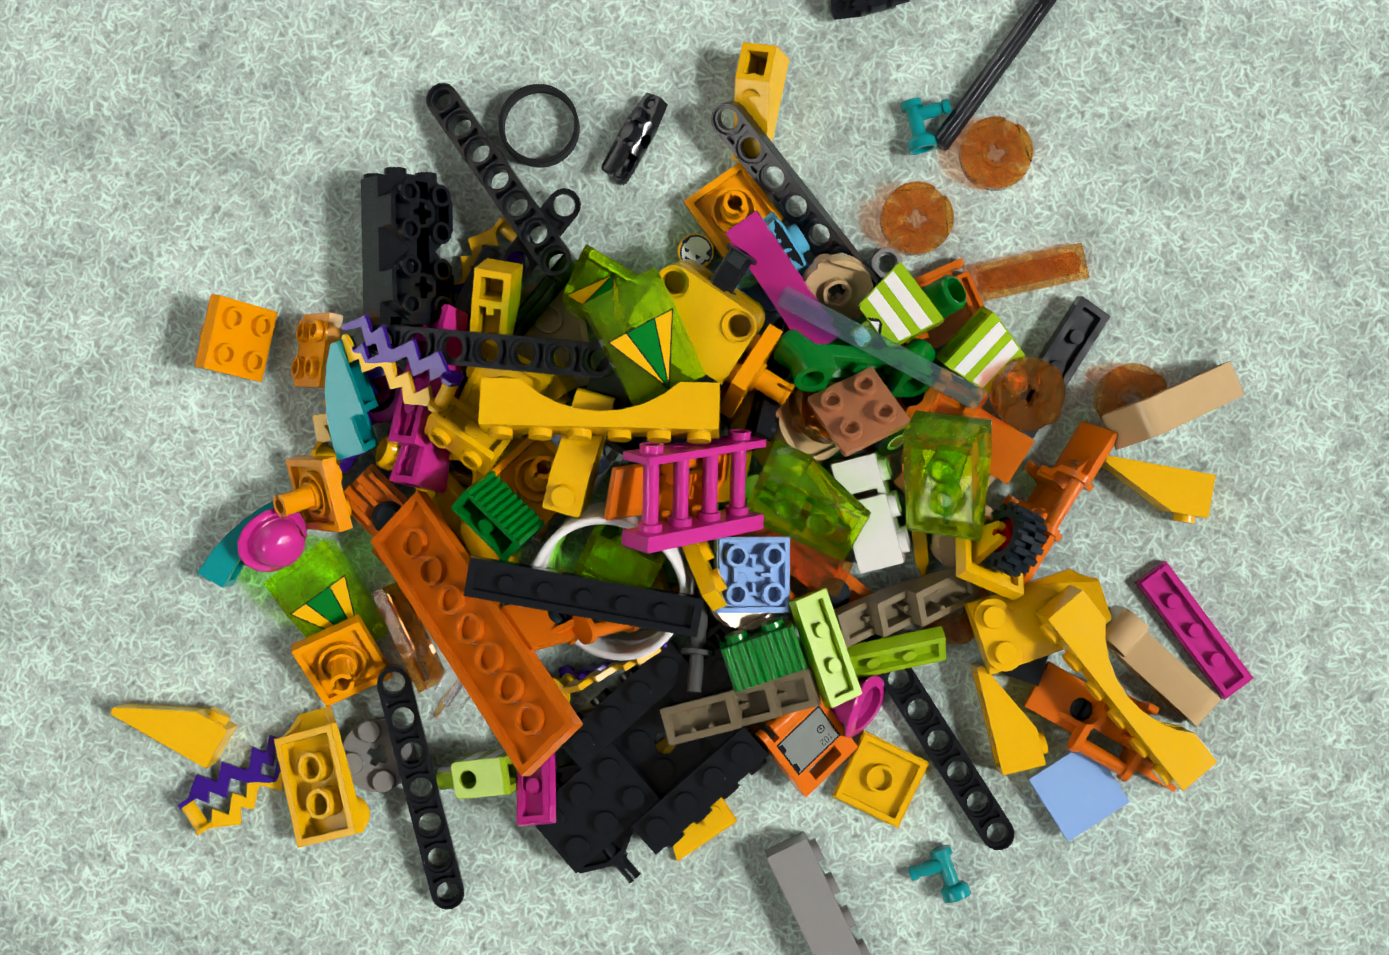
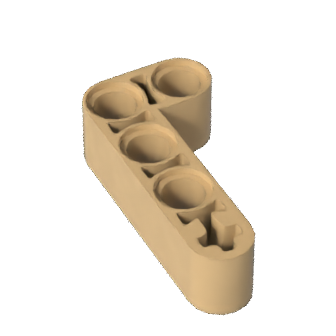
(1174, 405)
(1157, 668)

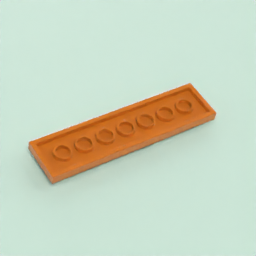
(475, 636)

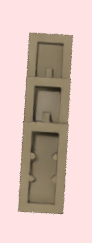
(906, 603)
(733, 709)

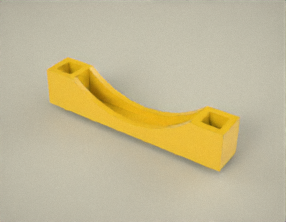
(684, 411)
(1081, 633)

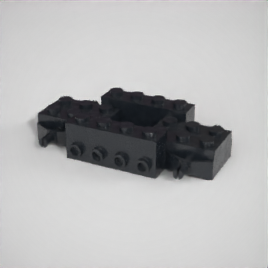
(629, 784)

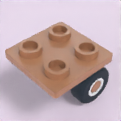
(861, 414)

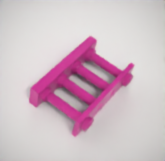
(709, 522)

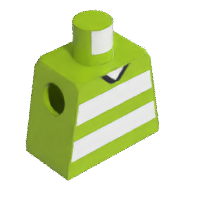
(899, 307)
(980, 349)
(479, 775)

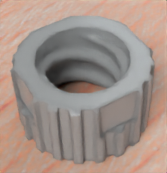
(888, 252)

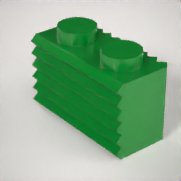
(497, 515)
(762, 653)

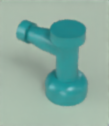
(916, 113)
(941, 862)

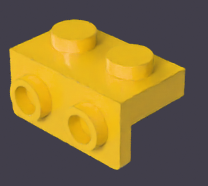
(462, 436)

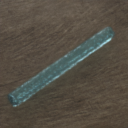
(881, 348)

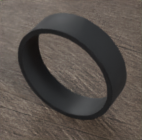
(533, 89)

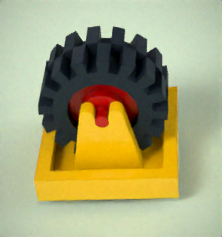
(1004, 551)

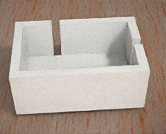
(881, 539)

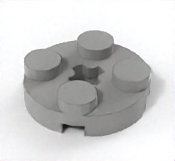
(363, 770)

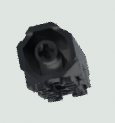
(402, 234)

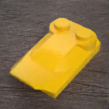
(1010, 629)
(319, 780)

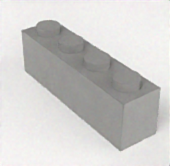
(813, 897)

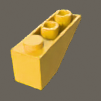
(760, 88)

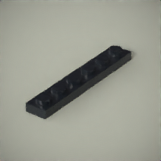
(583, 596)

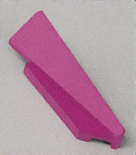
(419, 460)

